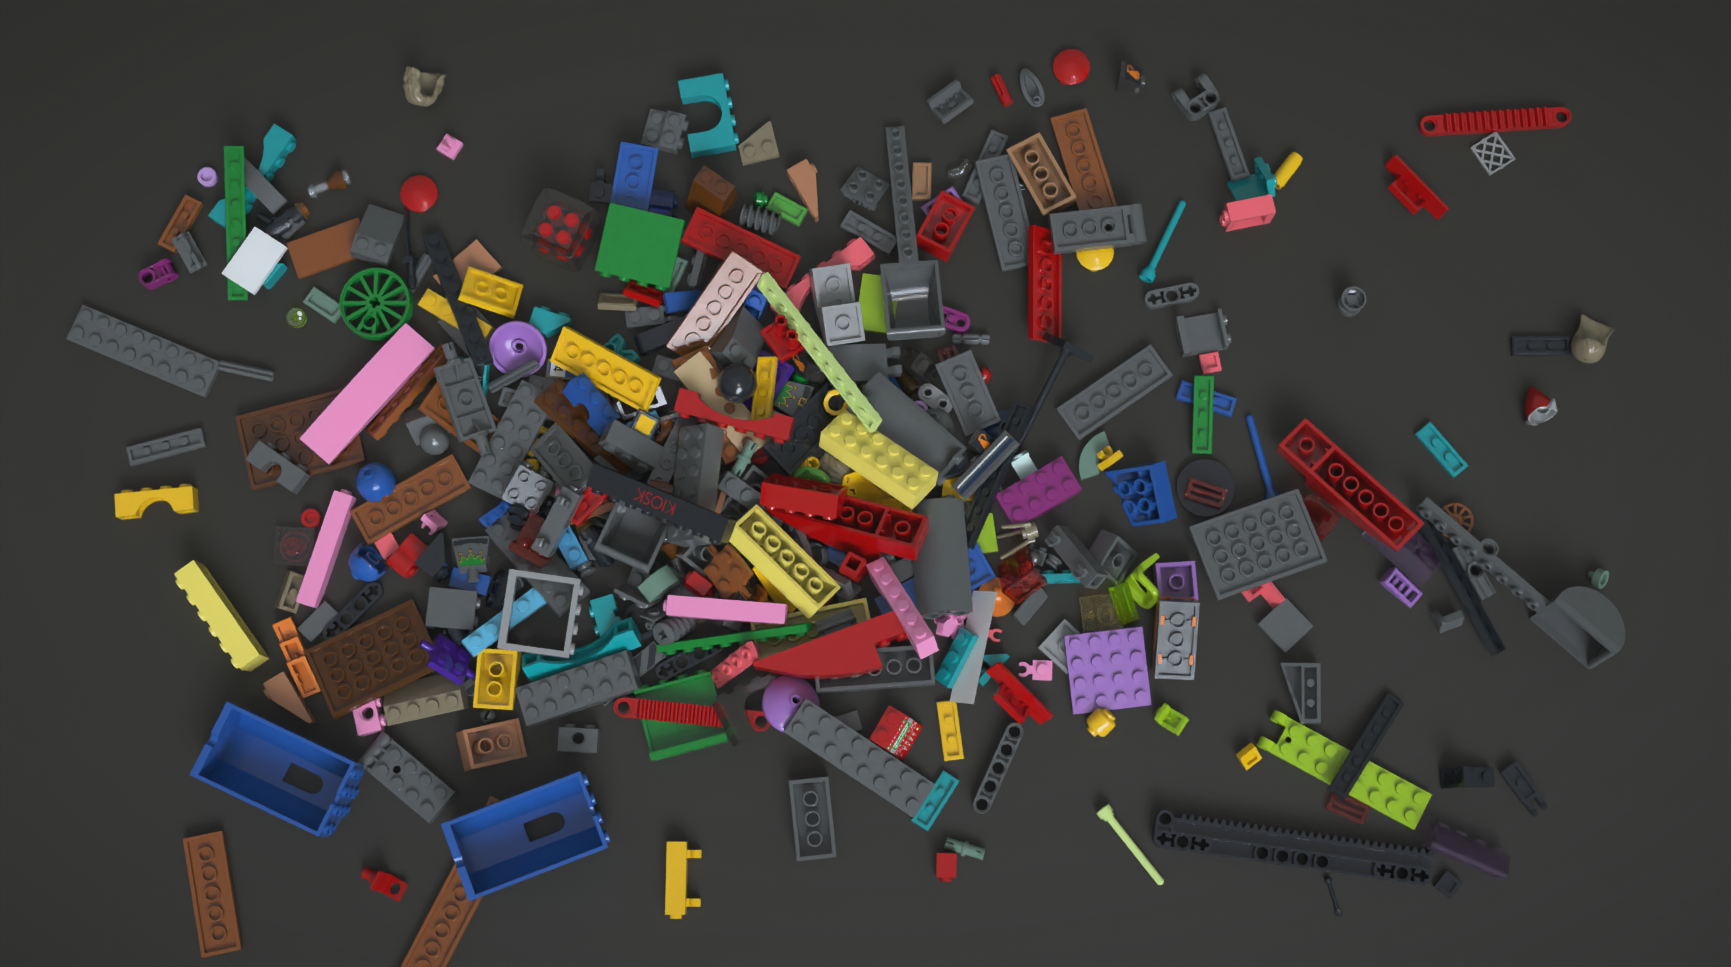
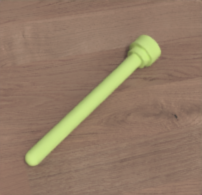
(1107, 815)

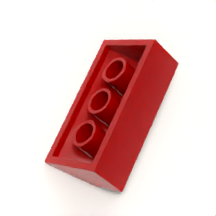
(803, 496)

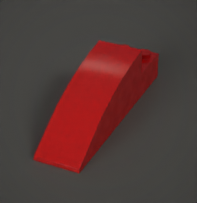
(1348, 486)
(865, 529)
(839, 653)

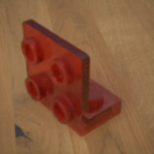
(1322, 514)
(526, 539)
(1019, 576)

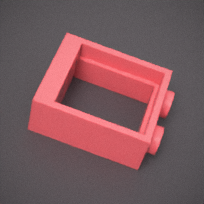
(1247, 213)

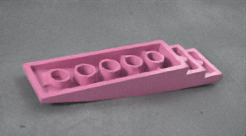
(367, 393)

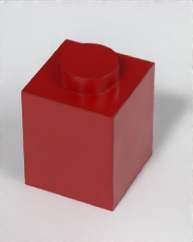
(946, 866)

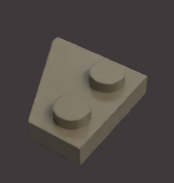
(759, 146)

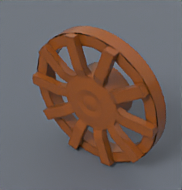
(1457, 517)

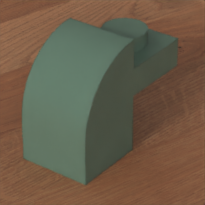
(659, 583)

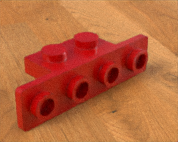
(1412, 190)
(1016, 697)

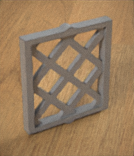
(1484, 141)

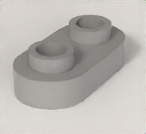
(935, 398)

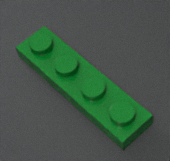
(1202, 414)

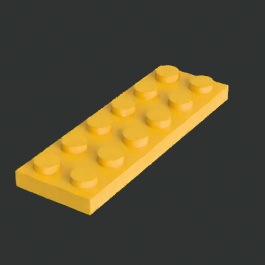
(605, 369)

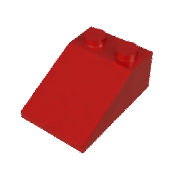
(944, 226)

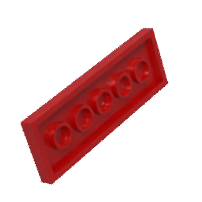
(718, 237)
(1043, 285)

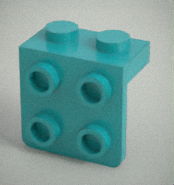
(1256, 185)

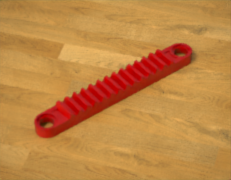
(1494, 121)
(679, 713)

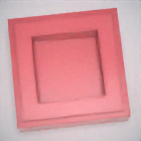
(1210, 362)
(387, 545)

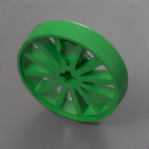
(375, 297)

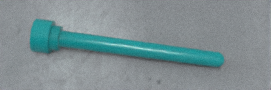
(1148, 274)

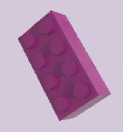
(1038, 493)

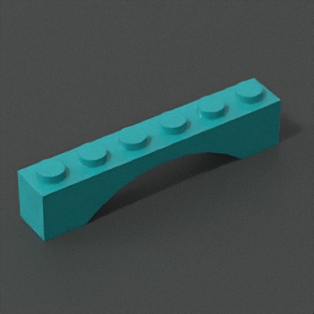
(277, 146)
(620, 637)

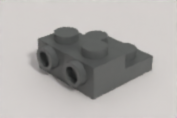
(665, 130)

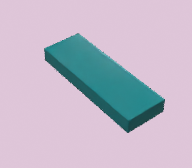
(1441, 450)
(935, 800)

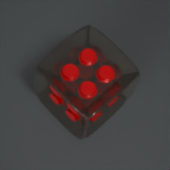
(561, 230)

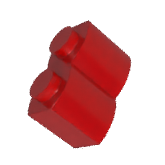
(405, 556)
(699, 584)

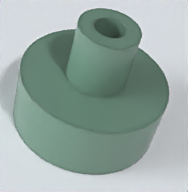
(1599, 578)

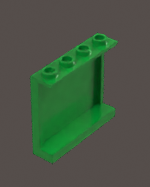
(639, 246)
(673, 739)

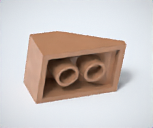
(491, 744)

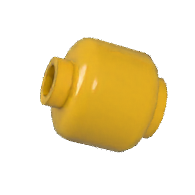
(1100, 722)

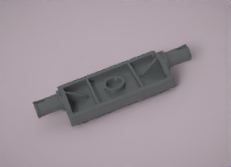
(465, 399)

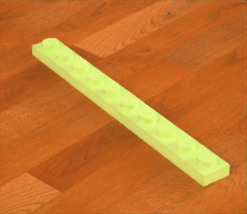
(820, 353)

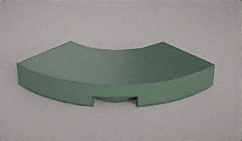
(1088, 459)

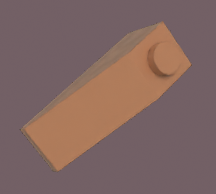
(804, 180)
(285, 693)

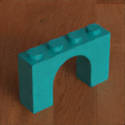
(713, 90)

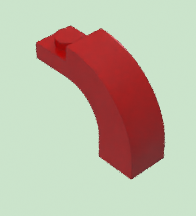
(854, 567)

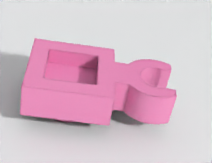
(1040, 670)

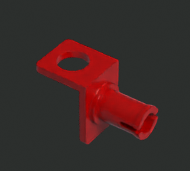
(383, 882)

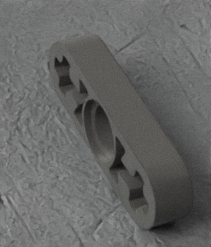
(1156, 294)

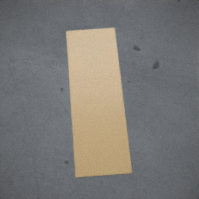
(697, 378)

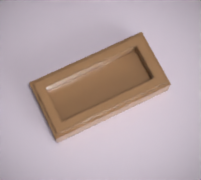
(921, 181)

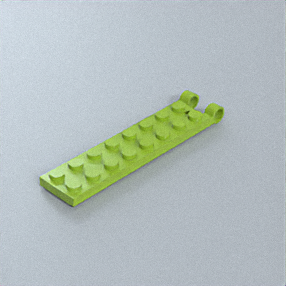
(1322, 760)

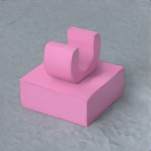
(450, 147)
(433, 521)

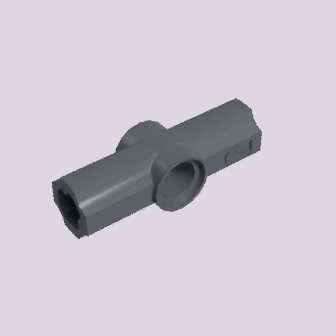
(1481, 582)

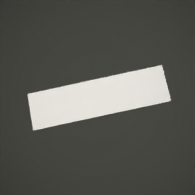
(979, 624)

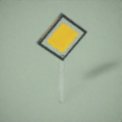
(647, 423)

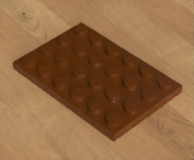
(283, 427)
(371, 659)

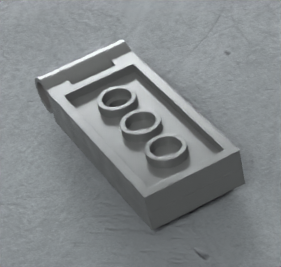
(1086, 229)
(413, 784)

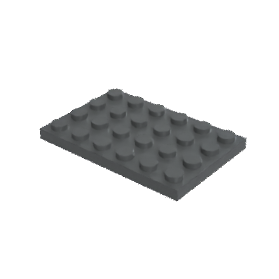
(1257, 544)

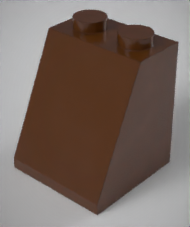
(711, 193)

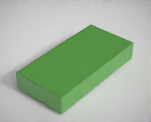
(790, 210)

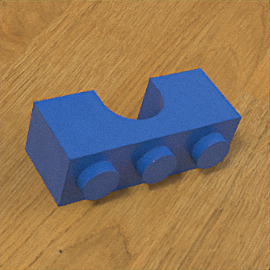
(600, 410)

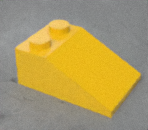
(496, 679)

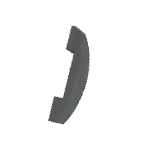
(262, 188)

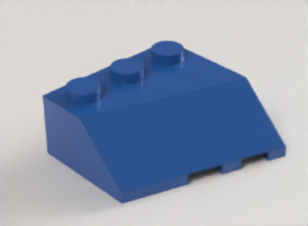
(1144, 493)

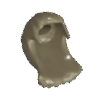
(1590, 340)

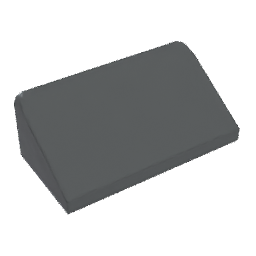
(1030, 606)

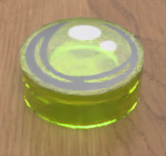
(296, 317)

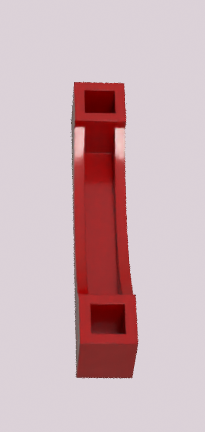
(690, 404)

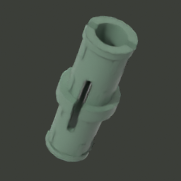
(743, 458)
(964, 848)

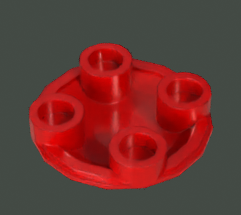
(1071, 67)
(419, 193)

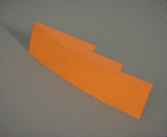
(296, 657)

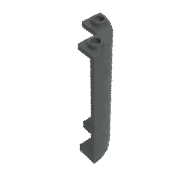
(912, 427)
(943, 561)

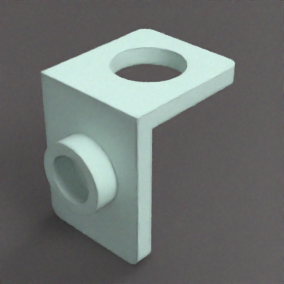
(1023, 464)

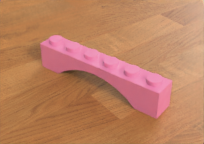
(903, 607)

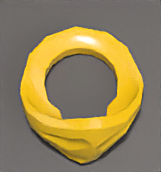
(831, 393)

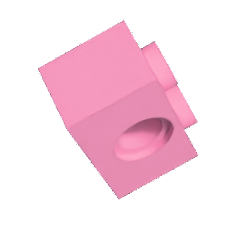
(372, 725)

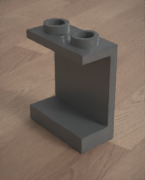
(1202, 333)
(628, 411)
(452, 609)

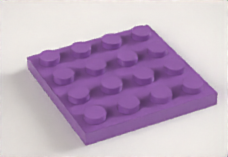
(1107, 670)

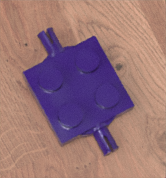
(448, 659)

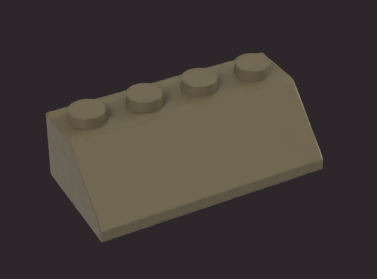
(424, 699)

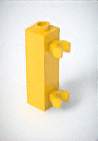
(677, 878)

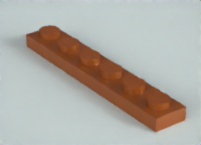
(407, 394)

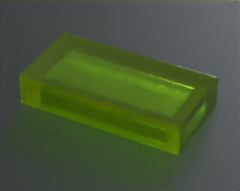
(1124, 603)

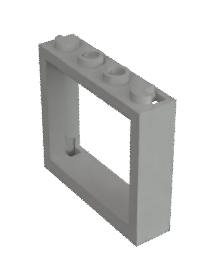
(572, 627)

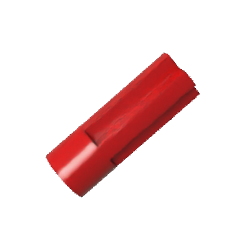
(1001, 90)

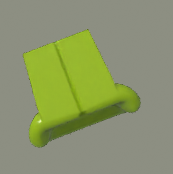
(1142, 598)

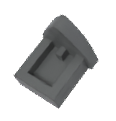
(1447, 622)

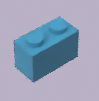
(572, 550)

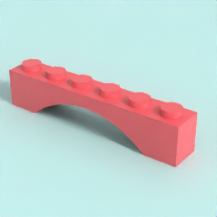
(856, 253)

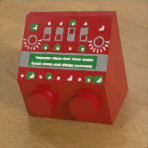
(895, 733)

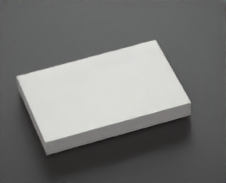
(254, 260)

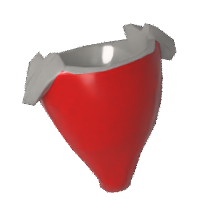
(1538, 407)

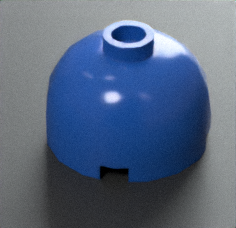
(375, 481)
(366, 563)

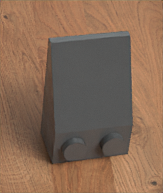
(377, 236)
(740, 340)

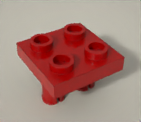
(781, 339)

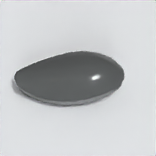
(1031, 88)

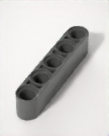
(998, 758)

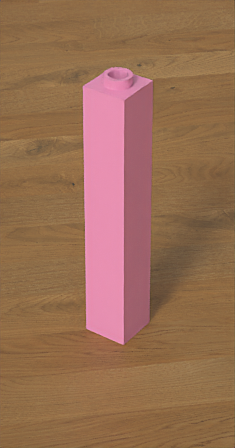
(326, 549)
(726, 610)

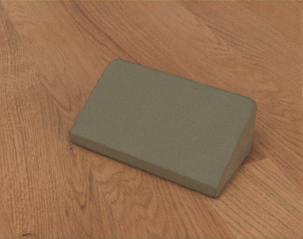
(289, 591)

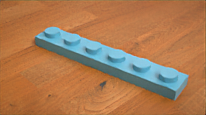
(489, 632)

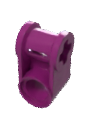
(159, 274)

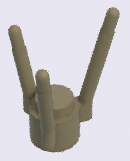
(1027, 531)

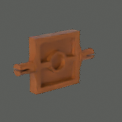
(728, 572)

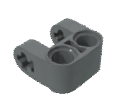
(1207, 90)

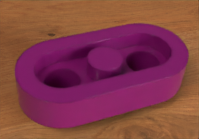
(953, 317)

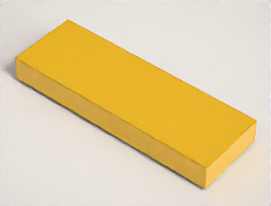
(950, 730)

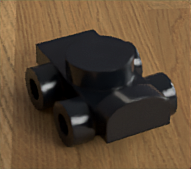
(518, 516)

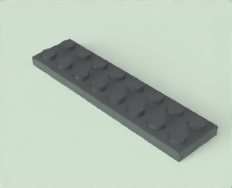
(144, 351)
(858, 757)

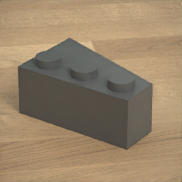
(630, 447)
(1305, 690)

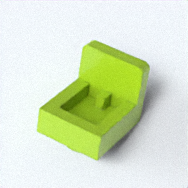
(1170, 719)

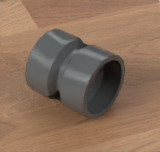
(1351, 301)

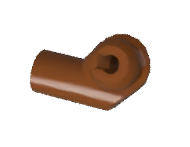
(666, 428)

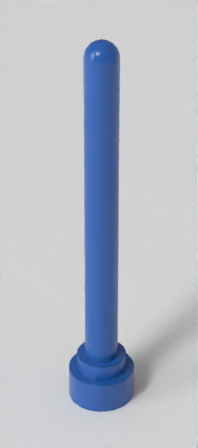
(1261, 458)

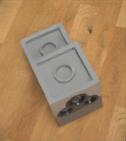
(834, 305)

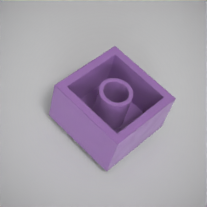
(1176, 579)

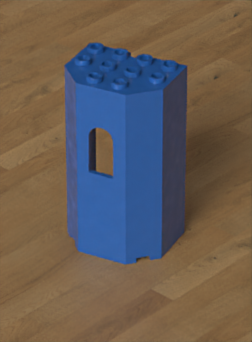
(251, 758)
(494, 846)

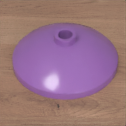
(506, 352)
(778, 701)

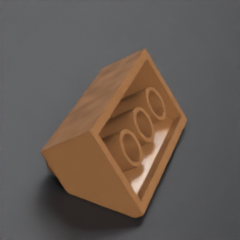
(1042, 175)

